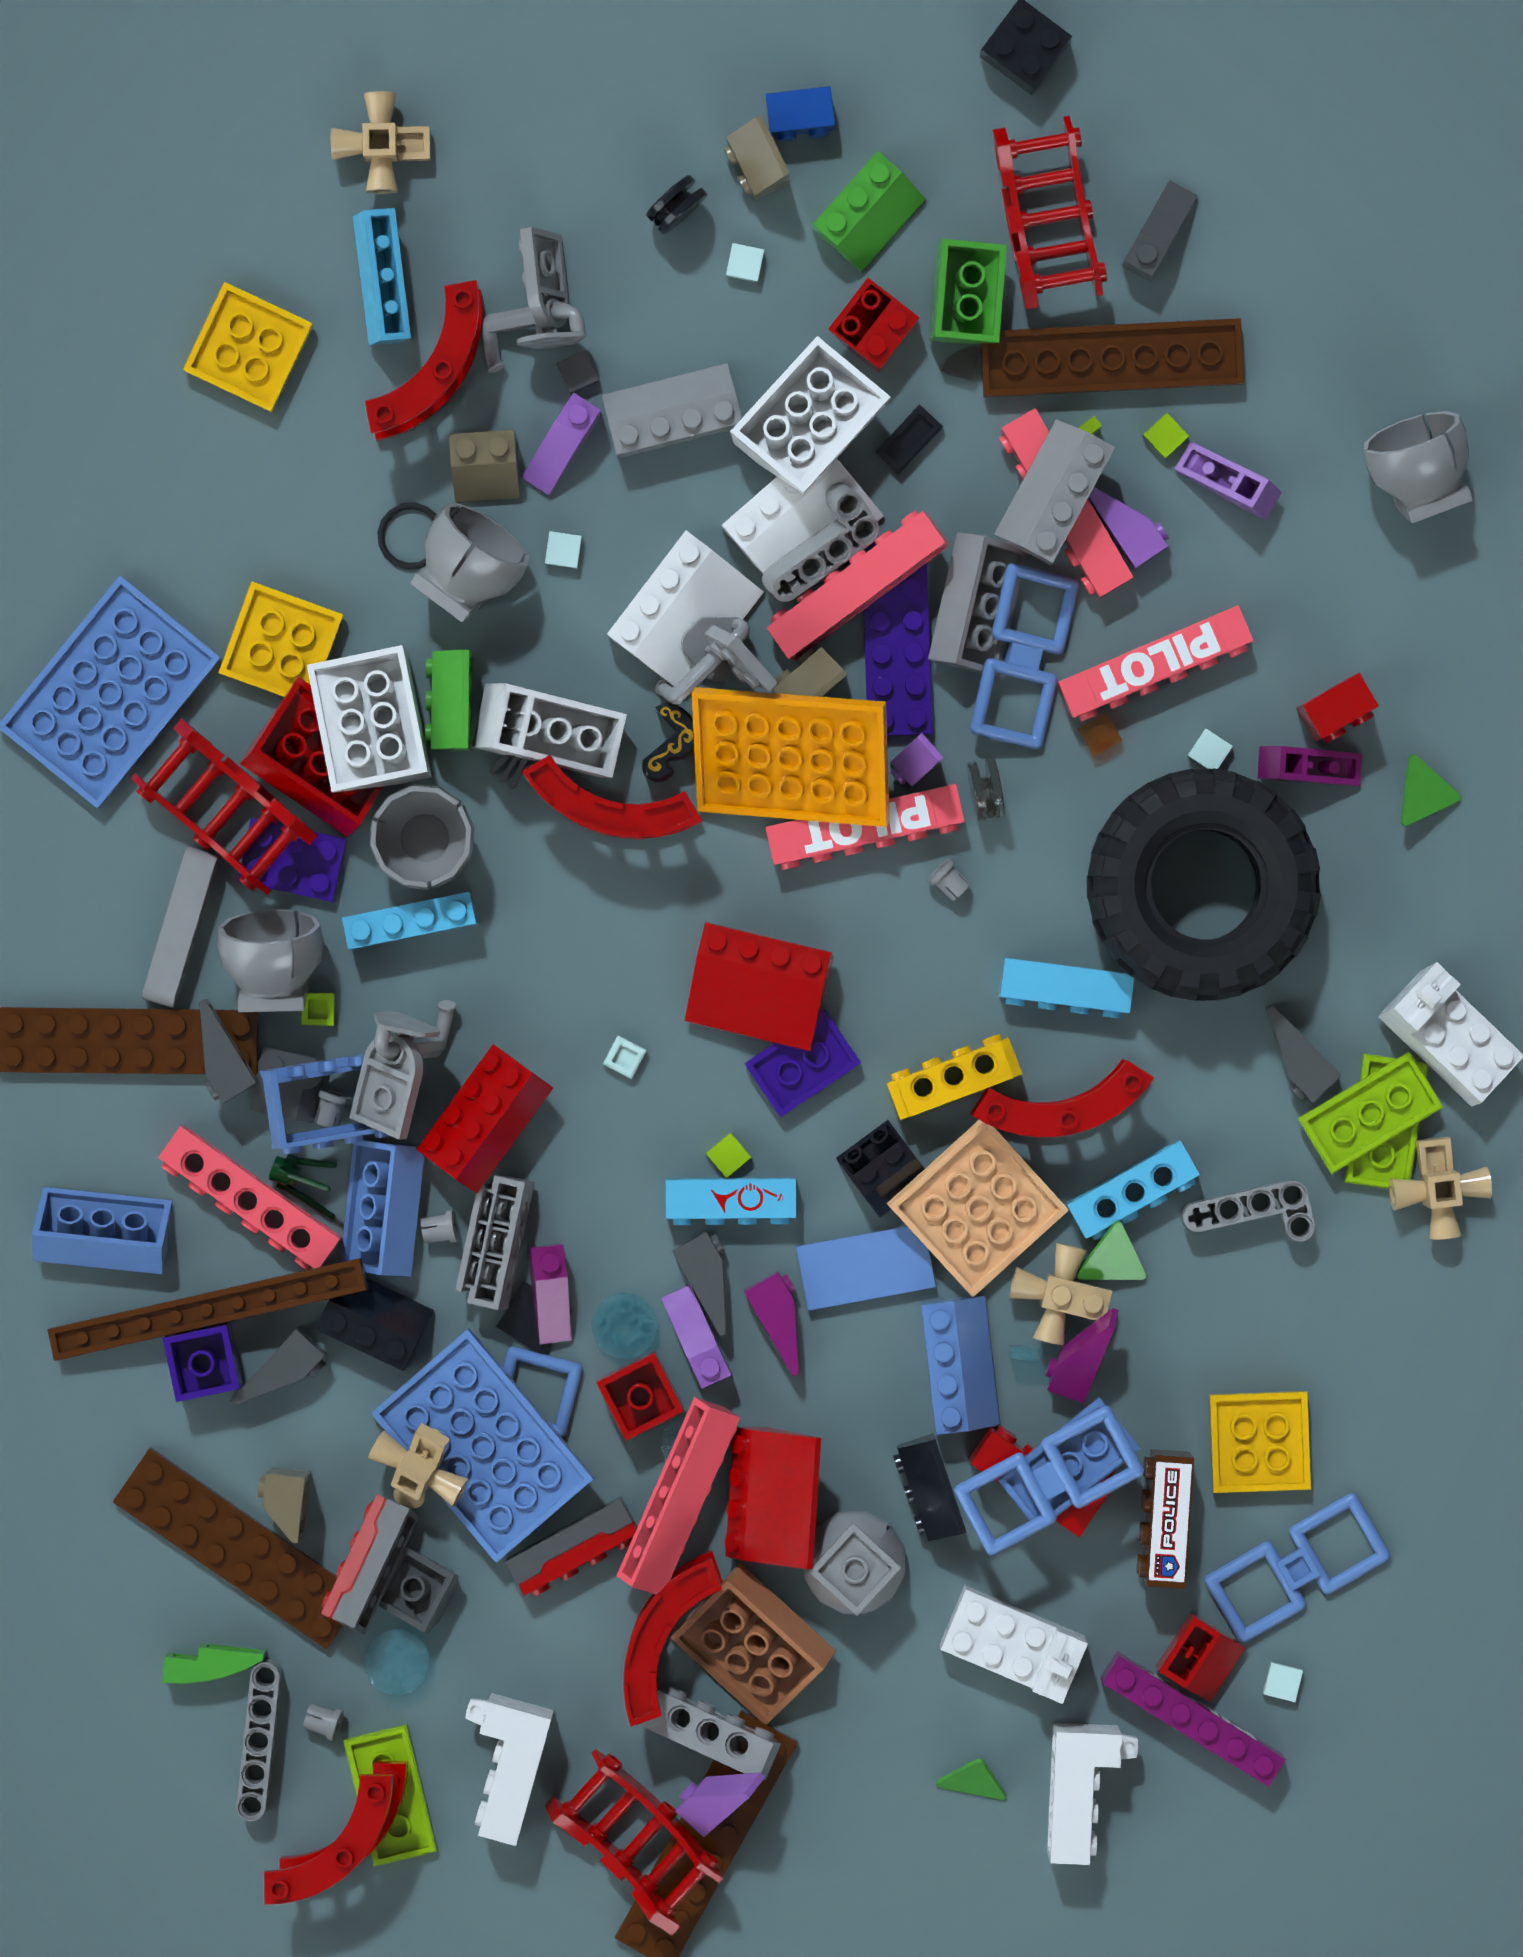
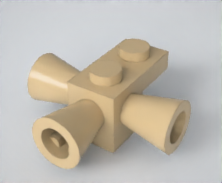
(382, 143)
(1439, 1187)
(1061, 1294)
(418, 1467)

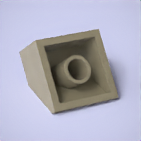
(757, 159)
(484, 466)
(814, 677)
(286, 1499)

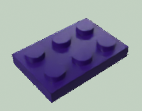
(301, 867)
(794, 1075)

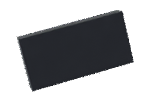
(908, 439)

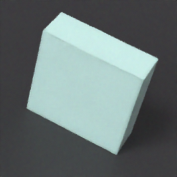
(745, 262)
(563, 550)
(1209, 750)
(624, 1057)
(1282, 1681)

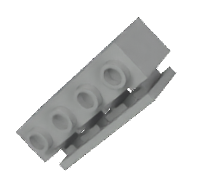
(502, 1241)
(697, 1736)

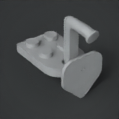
(547, 300)
(717, 652)
(394, 1068)

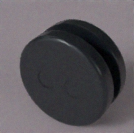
(675, 205)

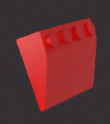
(292, 760)
(758, 986)
(773, 1497)

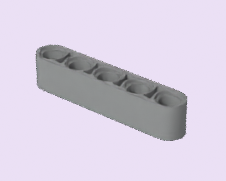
(180, 927)
(259, 1755)

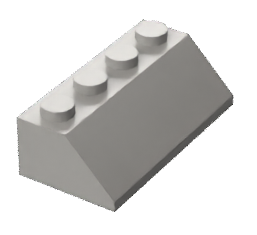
(672, 410)
(1054, 491)
(971, 602)

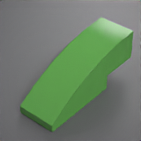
(210, 1664)

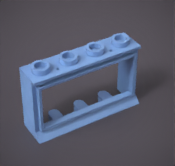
(320, 1137)

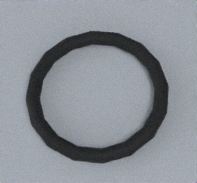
(381, 541)

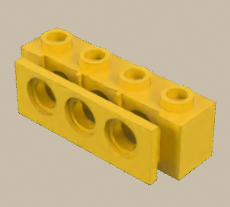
(1004, 1068)

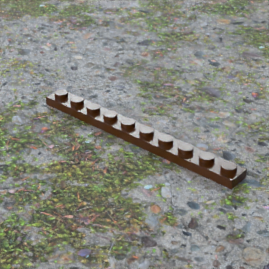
(208, 1309)

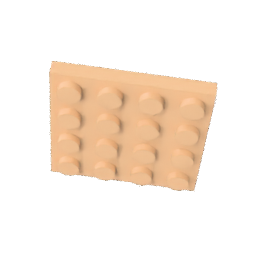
(977, 1206)

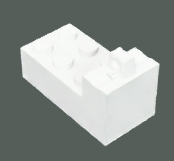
(541, 725)
(1451, 1034)
(1014, 1643)
(521, 1739)
(1074, 1776)

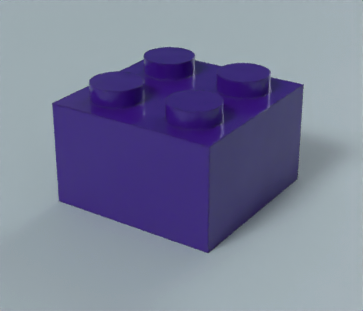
(203, 1362)

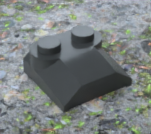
(297, 1097)
(419, 1590)

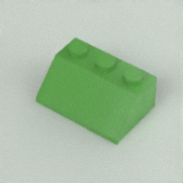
(869, 211)
(967, 292)
(450, 700)

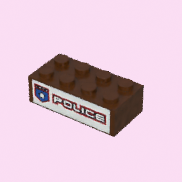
(1167, 1518)

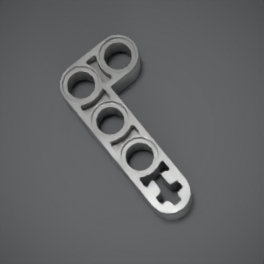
(818, 546)
(1245, 1211)

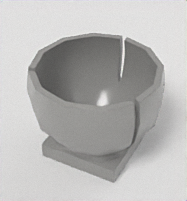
(1419, 470)
(468, 561)
(422, 836)
(271, 957)
(855, 1563)

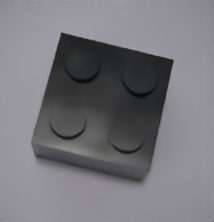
(1025, 46)

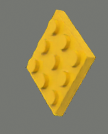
(248, 347)
(278, 639)
(1260, 1441)

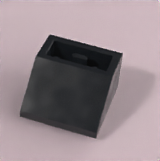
(880, 1166)

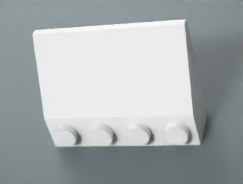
(809, 416)
(785, 518)
(682, 589)
(369, 720)

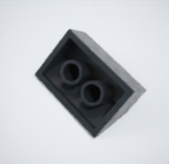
(377, 1323)
(929, 1488)

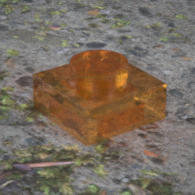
(1099, 734)

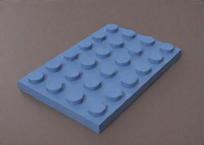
(109, 692)
(497, 1440)

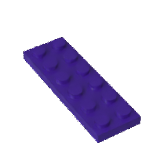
(899, 653)

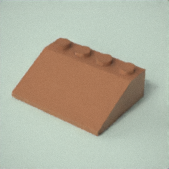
(753, 1644)

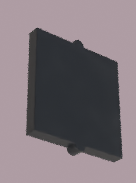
(520, 1320)

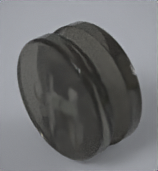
(986, 791)

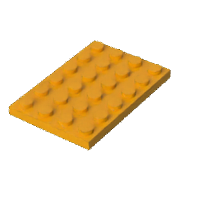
(791, 756)

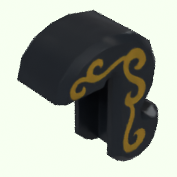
(675, 748)

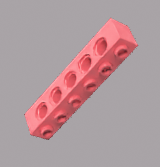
(322, 1238)

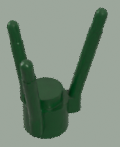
(286, 1172)

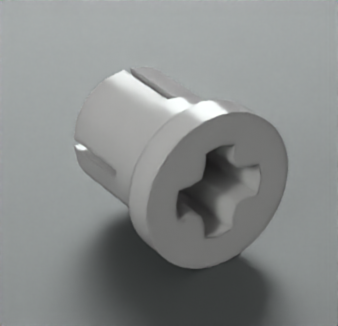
(949, 880)
(331, 1107)
(440, 1228)
(324, 1721)

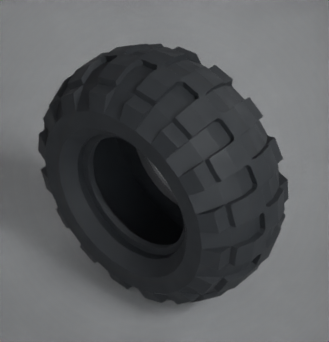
(1283, 868)

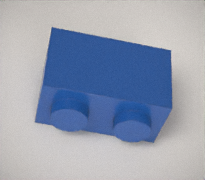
(800, 113)

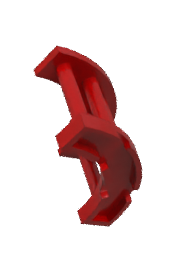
(1021, 221)
(442, 373)
(246, 789)
(607, 816)
(1068, 1115)
(656, 1620)
(371, 1819)
(620, 1862)

